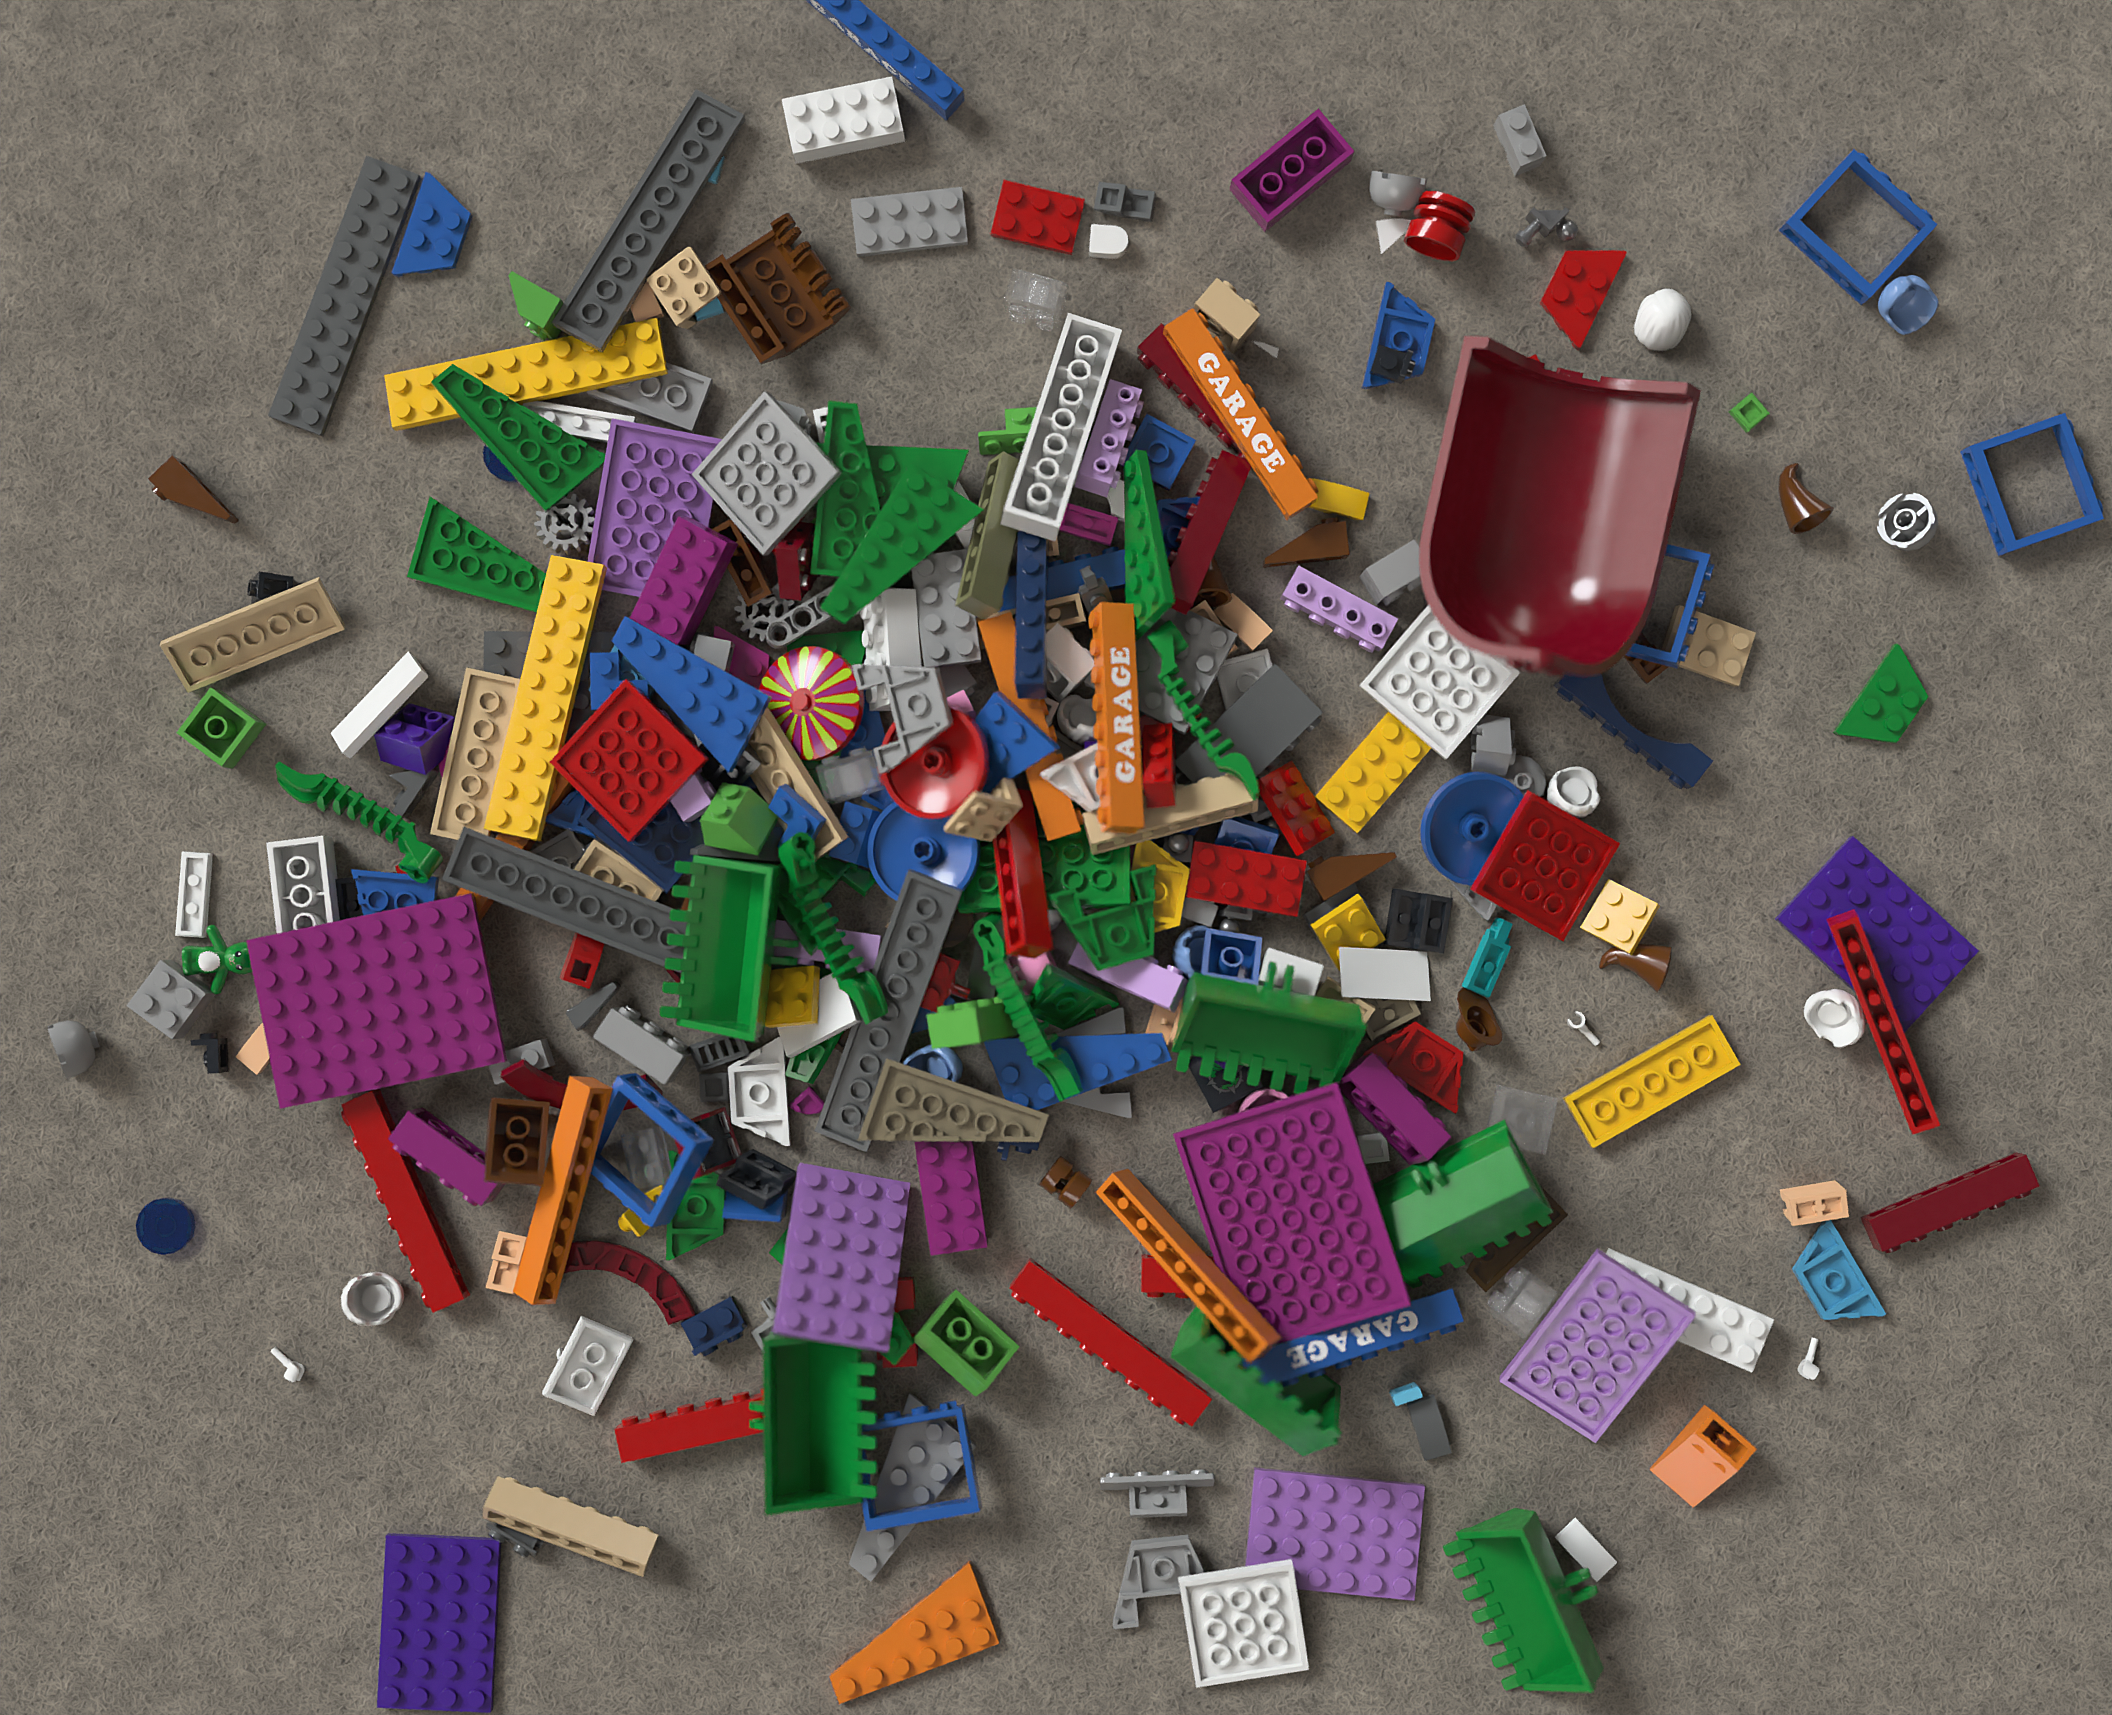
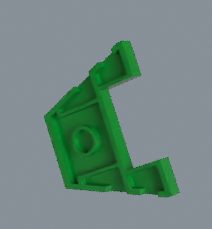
(830, 874)
(1114, 933)

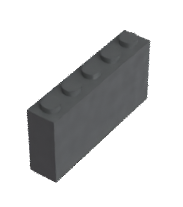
(1259, 724)

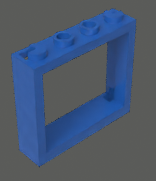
(1828, 259)
(1990, 499)
(1688, 622)
(672, 1121)
(935, 1510)

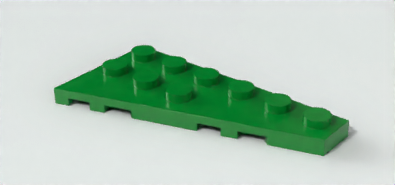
(891, 463)
(469, 561)

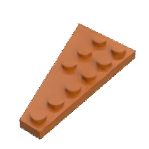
(932, 1633)

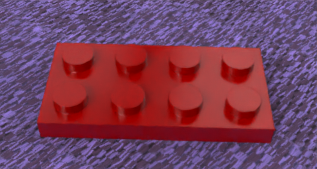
(1245, 879)

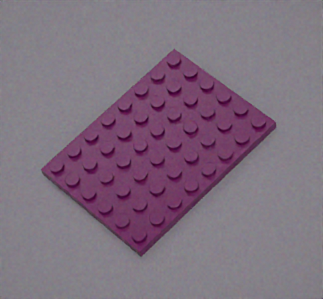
(376, 1000)
(1294, 1213)

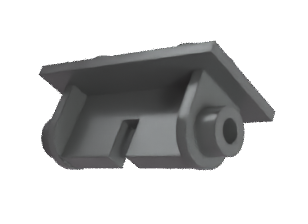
(523, 1543)

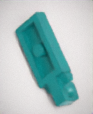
(1489, 958)

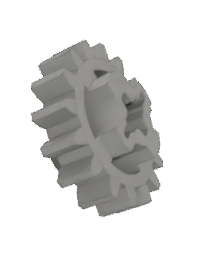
(571, 512)
(754, 620)

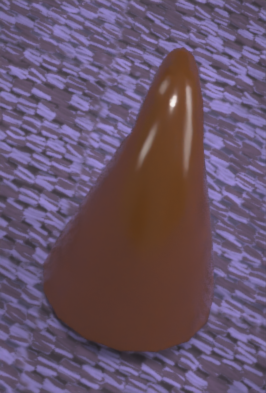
(1800, 507)
(1213, 588)
(1647, 961)

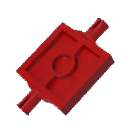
(943, 983)

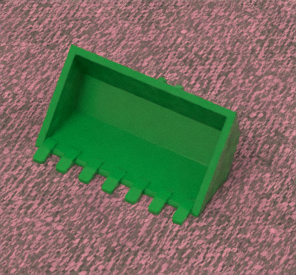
(725, 946)
(1266, 1030)
(1460, 1203)
(1298, 1414)
(814, 1425)
(1528, 1603)

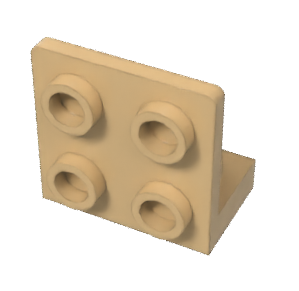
(683, 287)
(985, 814)

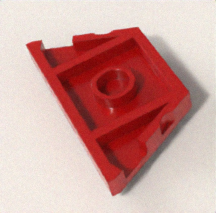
(1580, 289)
(1423, 1062)

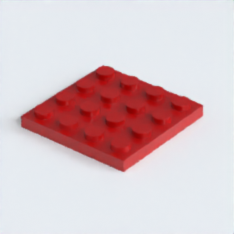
(628, 760)
(1545, 865)

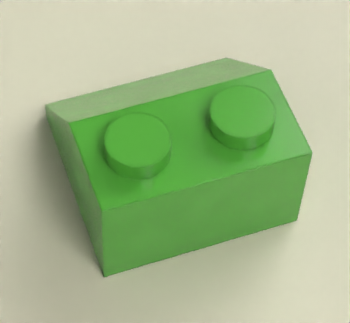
(536, 307)
(737, 820)

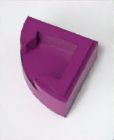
(807, 1102)

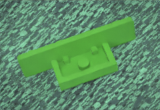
(1014, 437)

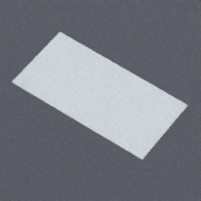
(1384, 974)

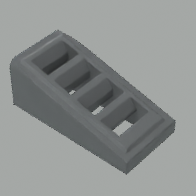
(586, 1010)
(743, 1045)

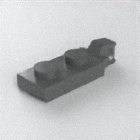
(1093, 590)

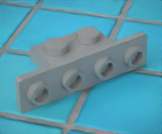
(1157, 1494)

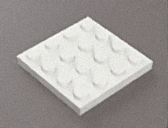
(1437, 684)
(1243, 1623)

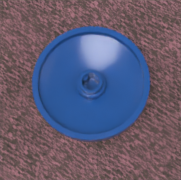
(1466, 823)
(920, 844)

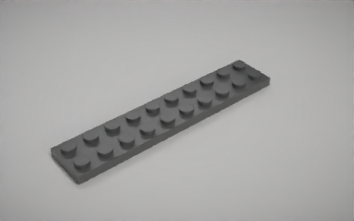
(648, 220)
(344, 296)
(563, 896)
(904, 973)

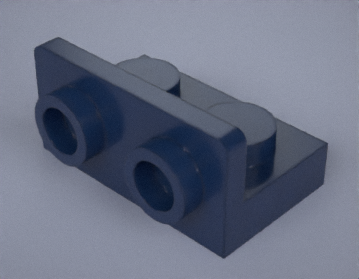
(713, 1326)

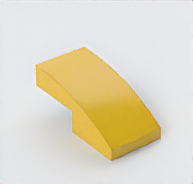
(1340, 500)

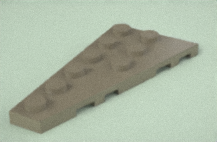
(932, 1108)

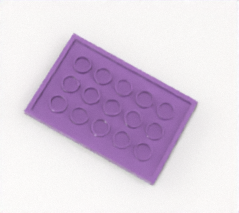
(640, 497)
(842, 1258)
(1597, 1345)
(1338, 1531)

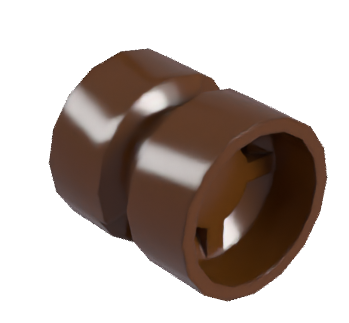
(1073, 1188)

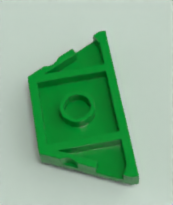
(1885, 702)
(1066, 998)
(698, 1215)

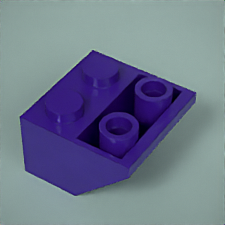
(415, 738)

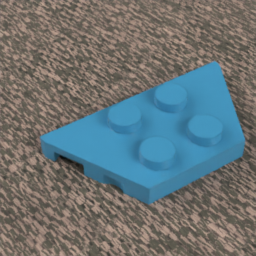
(1834, 1278)

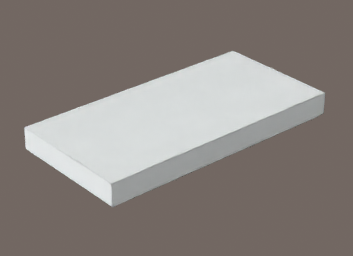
(379, 705)

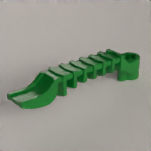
(1168, 644)
(420, 859)
(862, 987)
(1054, 1064)

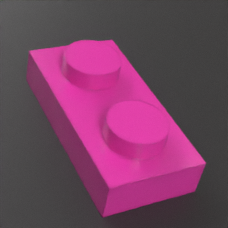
(1088, 524)

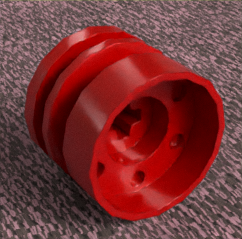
(1439, 226)

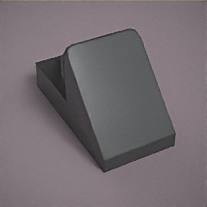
(416, 785)

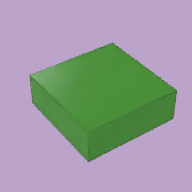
(1749, 412)

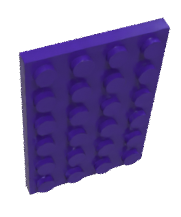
(1907, 937)
(439, 1623)

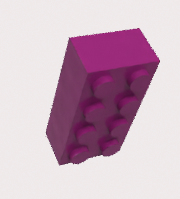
(1291, 170)
(683, 580)
(1393, 1109)
(446, 1154)
(951, 1196)

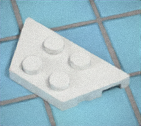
(1077, 778)
(761, 1093)

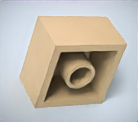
(1227, 314)

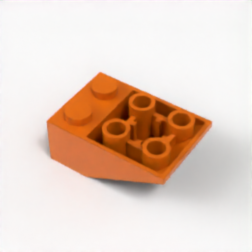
(1702, 1457)

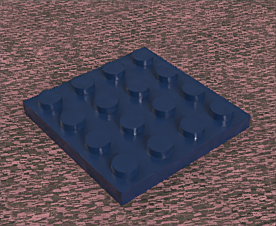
(656, 847)

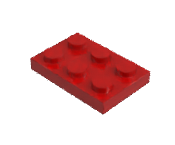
(1037, 217)
(1294, 808)

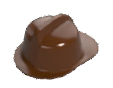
(1477, 1021)

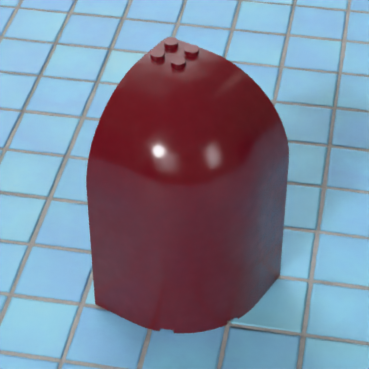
(1551, 509)

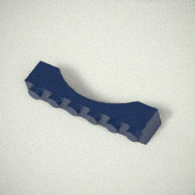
(1031, 616)
(1679, 760)

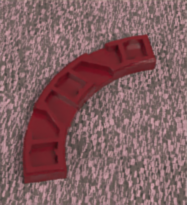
(542, 1087)
(636, 1268)

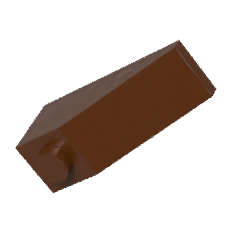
(179, 484)
(1321, 543)
(746, 565)
(1339, 872)

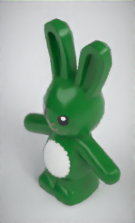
(216, 959)

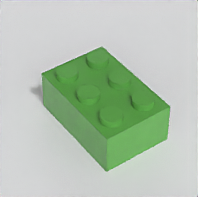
(969, 1023)
(965, 1343)

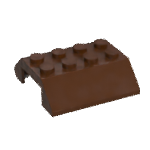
(777, 292)

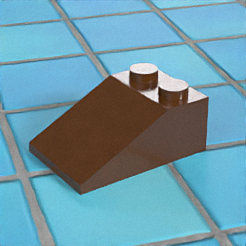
(516, 1141)

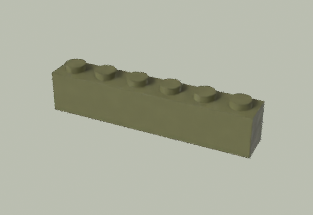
(990, 543)

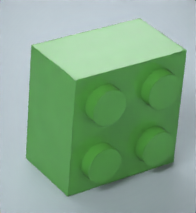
(221, 728)

